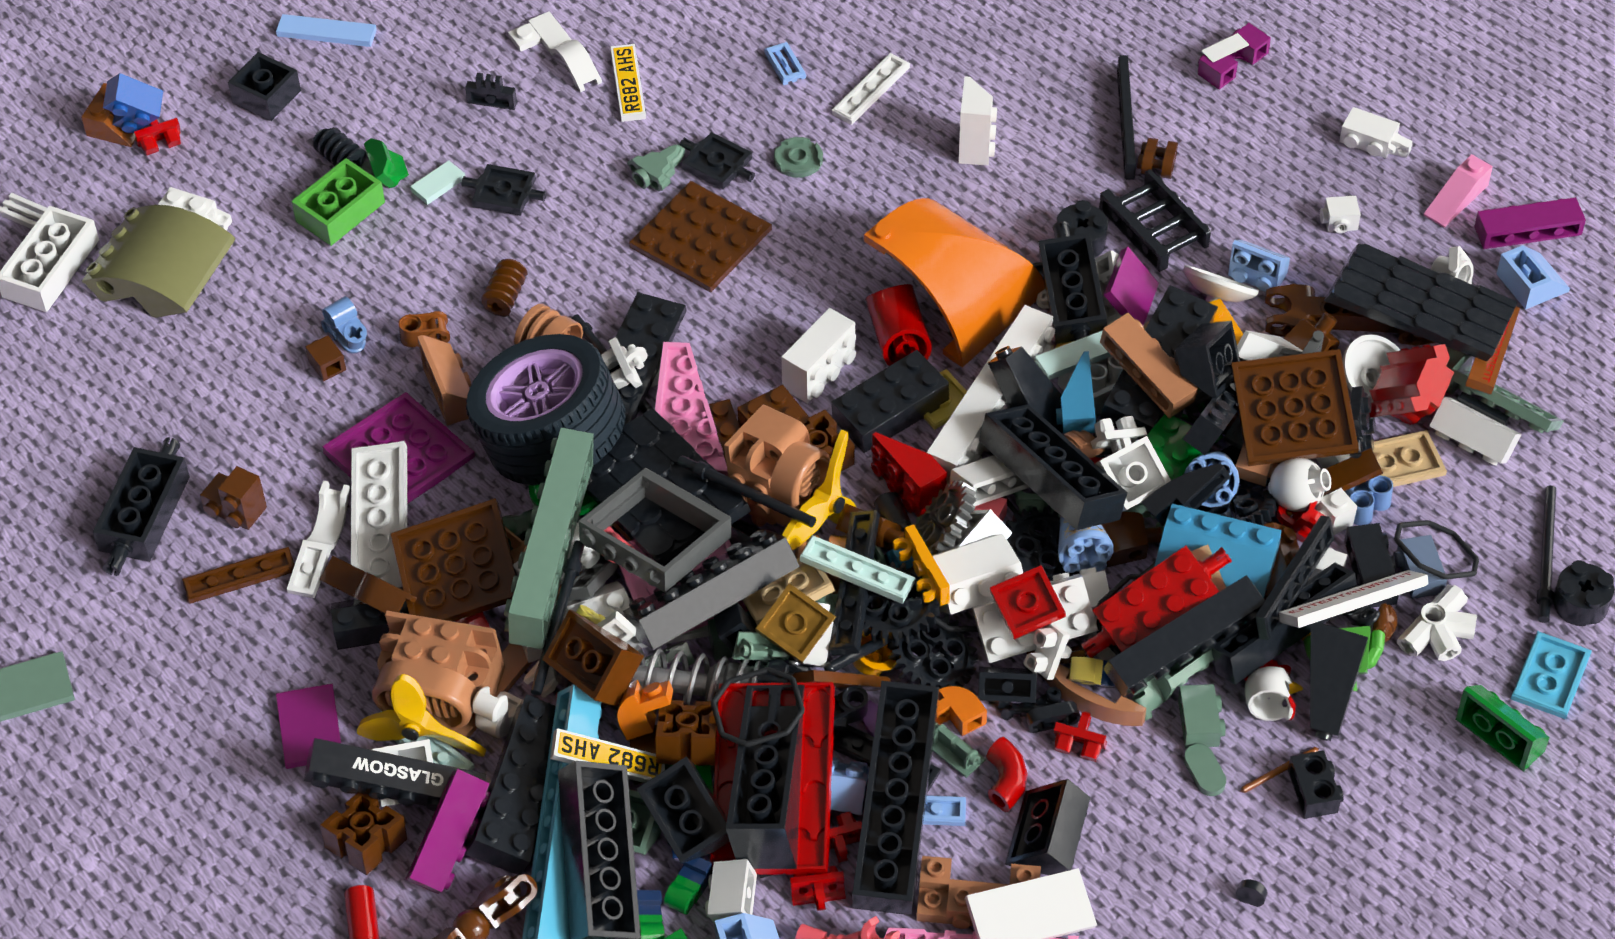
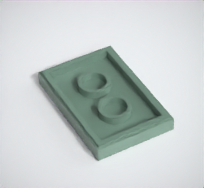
(34, 686)

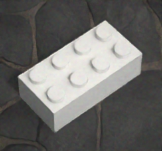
(48, 258)
(998, 640)

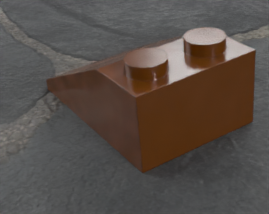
(593, 658)

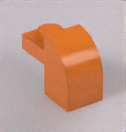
(637, 707)
(961, 708)

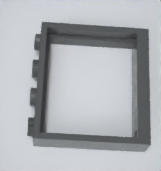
(670, 497)

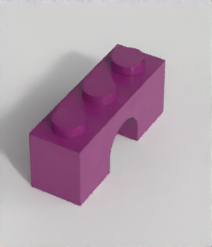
(1225, 69)

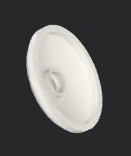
(1218, 286)
(1363, 361)

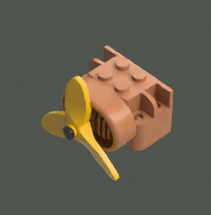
(787, 469)
(430, 679)

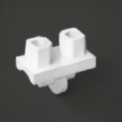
(627, 360)
(1050, 649)

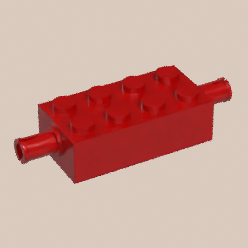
(1155, 599)

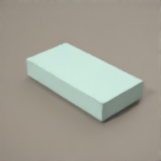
(437, 182)

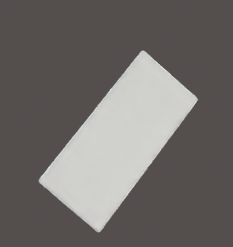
(1225, 47)

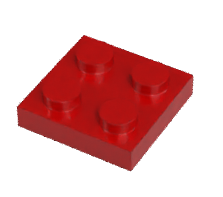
(1027, 602)

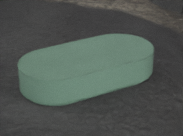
(1205, 770)

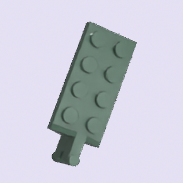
(1515, 406)
(1160, 691)

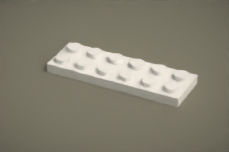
(378, 508)

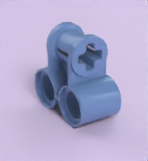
(343, 323)
(1370, 496)

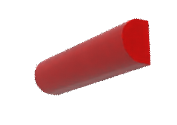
(361, 912)

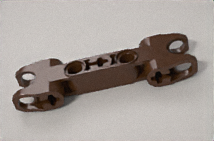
(1301, 303)

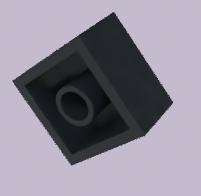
(264, 86)

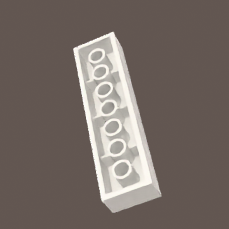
(959, 438)

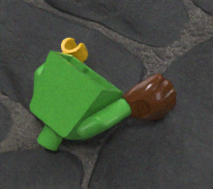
(1381, 632)

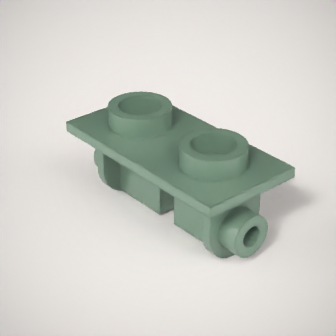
(756, 647)
(956, 751)

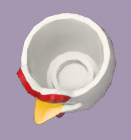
(1273, 683)

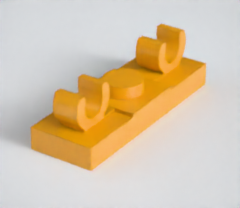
(924, 566)

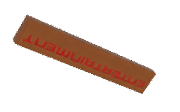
(1485, 373)

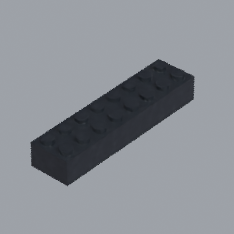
(896, 798)

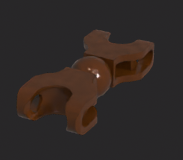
(491, 908)

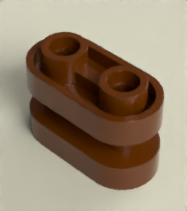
(1149, 152)

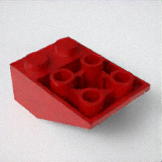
(907, 472)

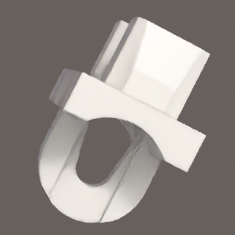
(1124, 436)

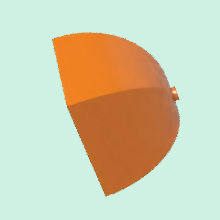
(962, 268)

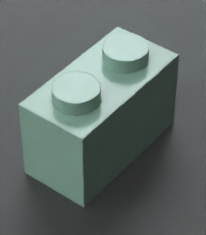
(1200, 715)

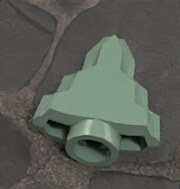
(656, 167)

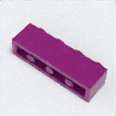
(1529, 223)
(447, 832)

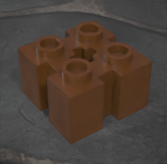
(824, 434)
(687, 733)
(363, 832)

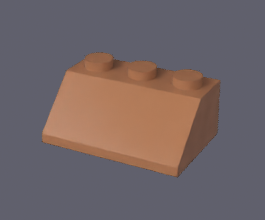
(445, 378)

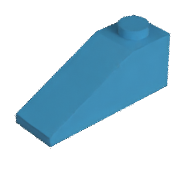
(1077, 400)

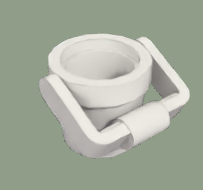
(1457, 264)

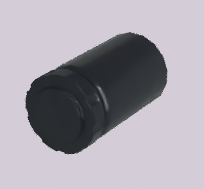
(891, 508)

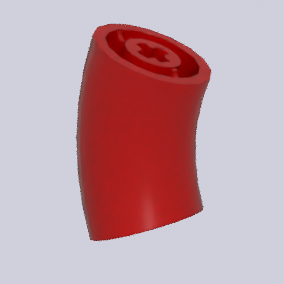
(898, 323)

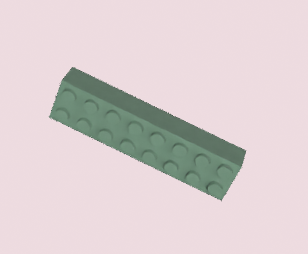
(549, 538)

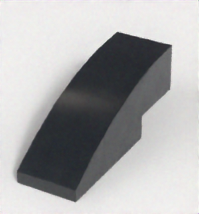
(1187, 491)

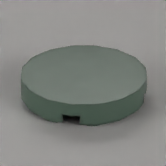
(798, 164)

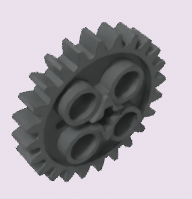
(946, 516)

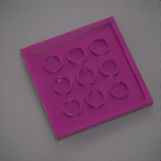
(431, 446)

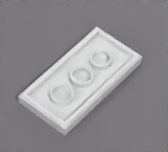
(1033, 908)

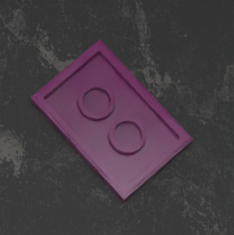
(1131, 286)
(306, 716)

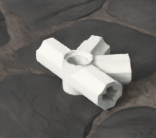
(1445, 629)

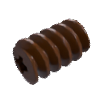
(504, 287)

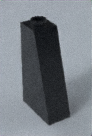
(1025, 383)
(1333, 675)

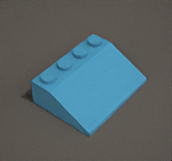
(1249, 545)

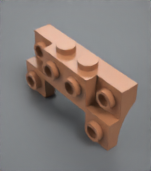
(944, 898)

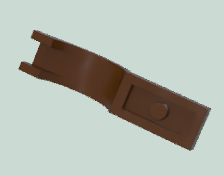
(364, 586)

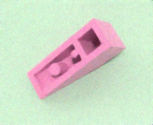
(1459, 190)

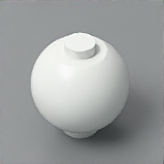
(1298, 483)

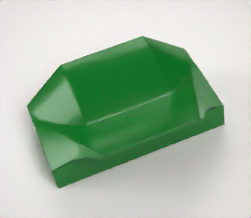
(386, 165)

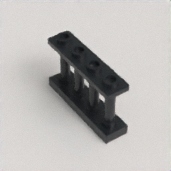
(1145, 238)

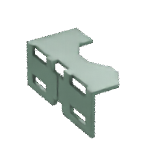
(670, 656)

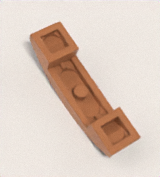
(1122, 712)

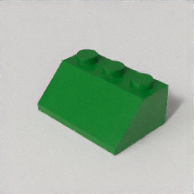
(1501, 726)

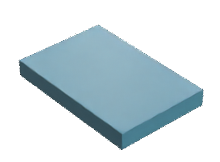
(1551, 675)

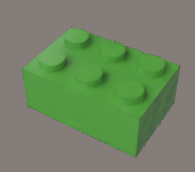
(338, 201)

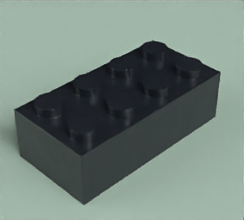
(890, 400)

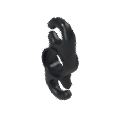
(1362, 616)

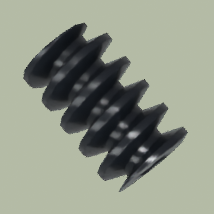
(337, 147)

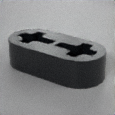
(1045, 717)

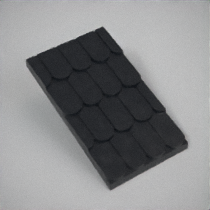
(1422, 301)
(657, 446)

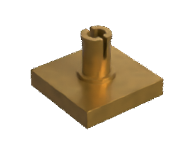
(795, 623)

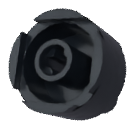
(1086, 219)
(1583, 593)

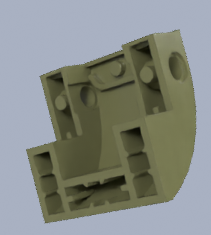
(159, 259)

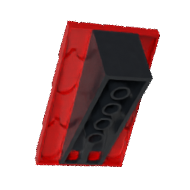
(780, 788)

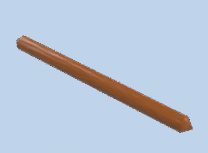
(1271, 774)

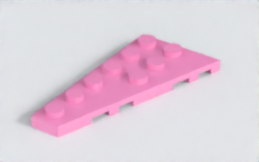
(684, 404)

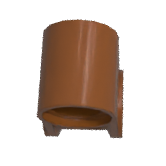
(423, 324)

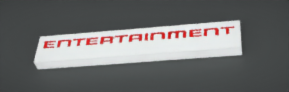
(1353, 598)

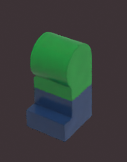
(688, 885)
(650, 914)

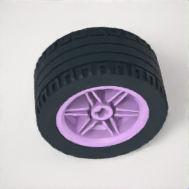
(533, 393)

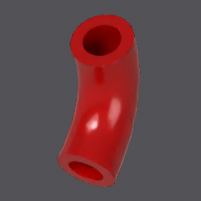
(1011, 771)

